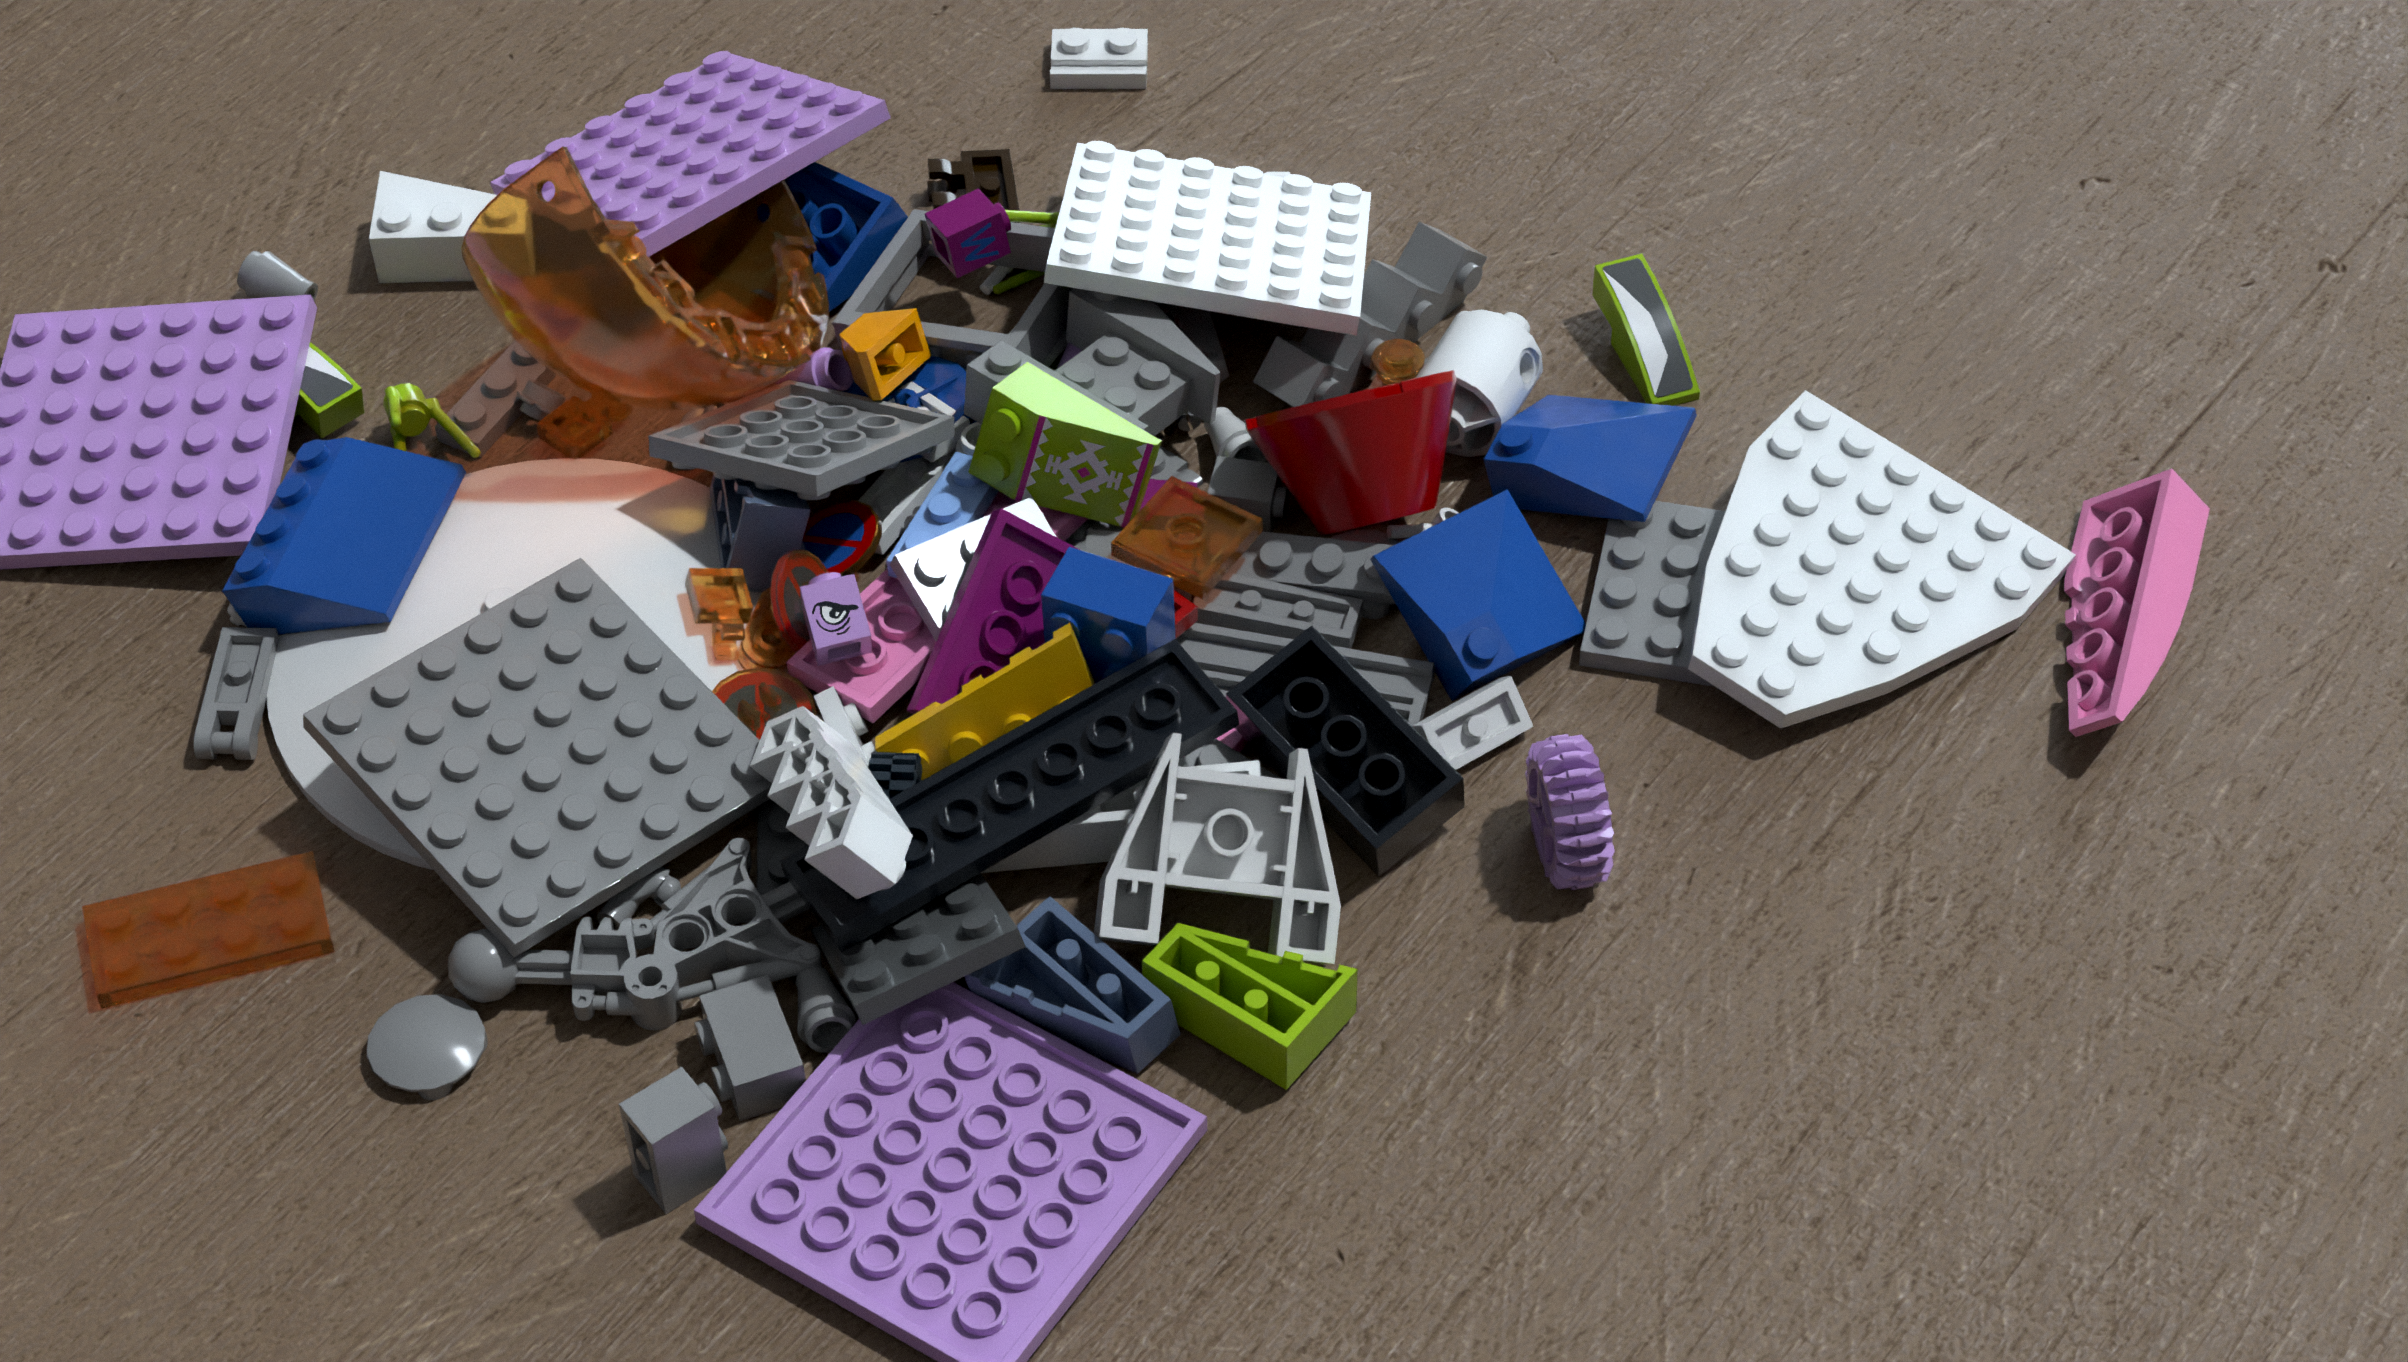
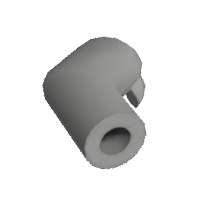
(623, 905)

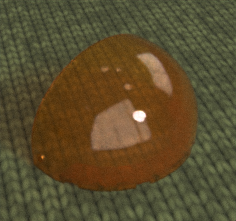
(657, 331)

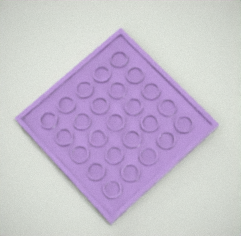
(707, 143)
(146, 428)
(953, 1176)

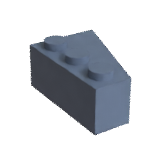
(756, 527)
(1079, 991)

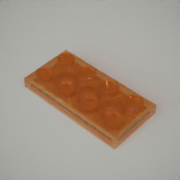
(207, 929)

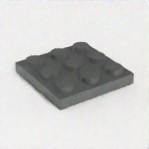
(923, 949)

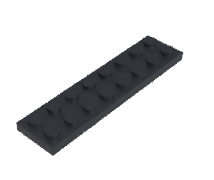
(1027, 786)

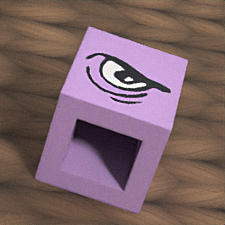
(835, 618)

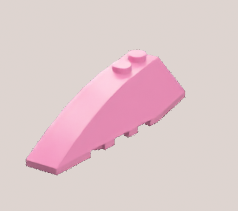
(2128, 593)

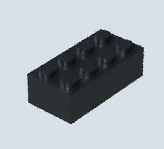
(1369, 766)

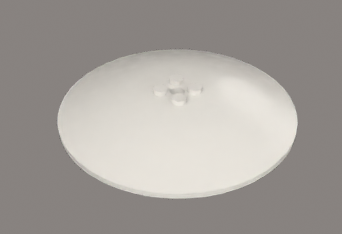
(496, 539)

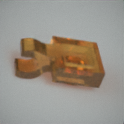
(724, 601)

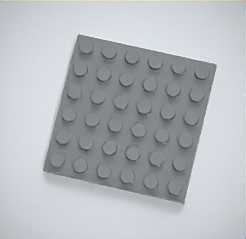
(544, 754)

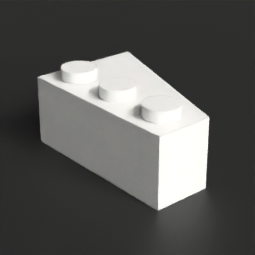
(421, 229)

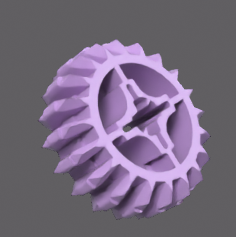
(1569, 811)

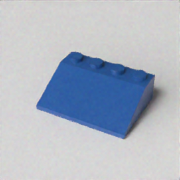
(341, 537)

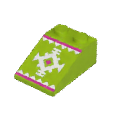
(1062, 449)

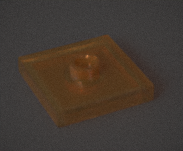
(1187, 537)

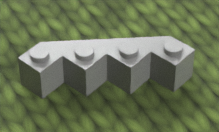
(1396, 304)

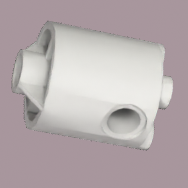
(1494, 373)

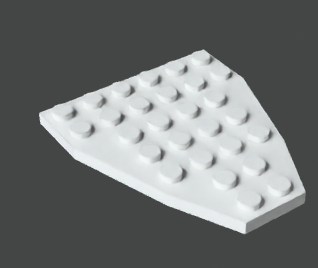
(1854, 570)

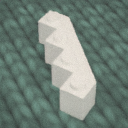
(832, 803)

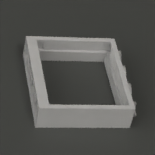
(904, 256)

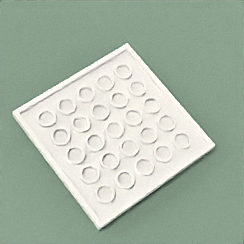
(1212, 238)

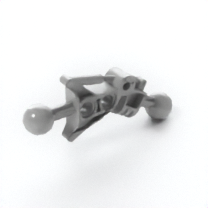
(652, 987)

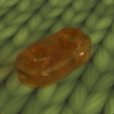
(763, 641)

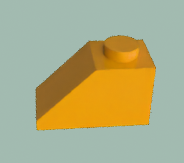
(884, 349)

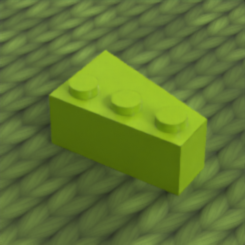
(1252, 1003)

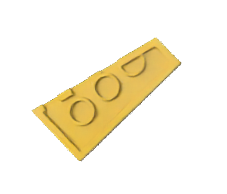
(992, 705)

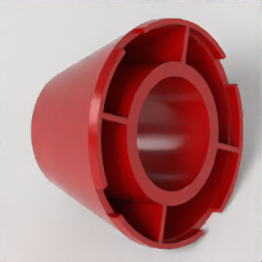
(1362, 452)

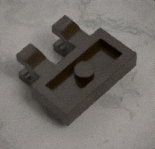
(980, 169)

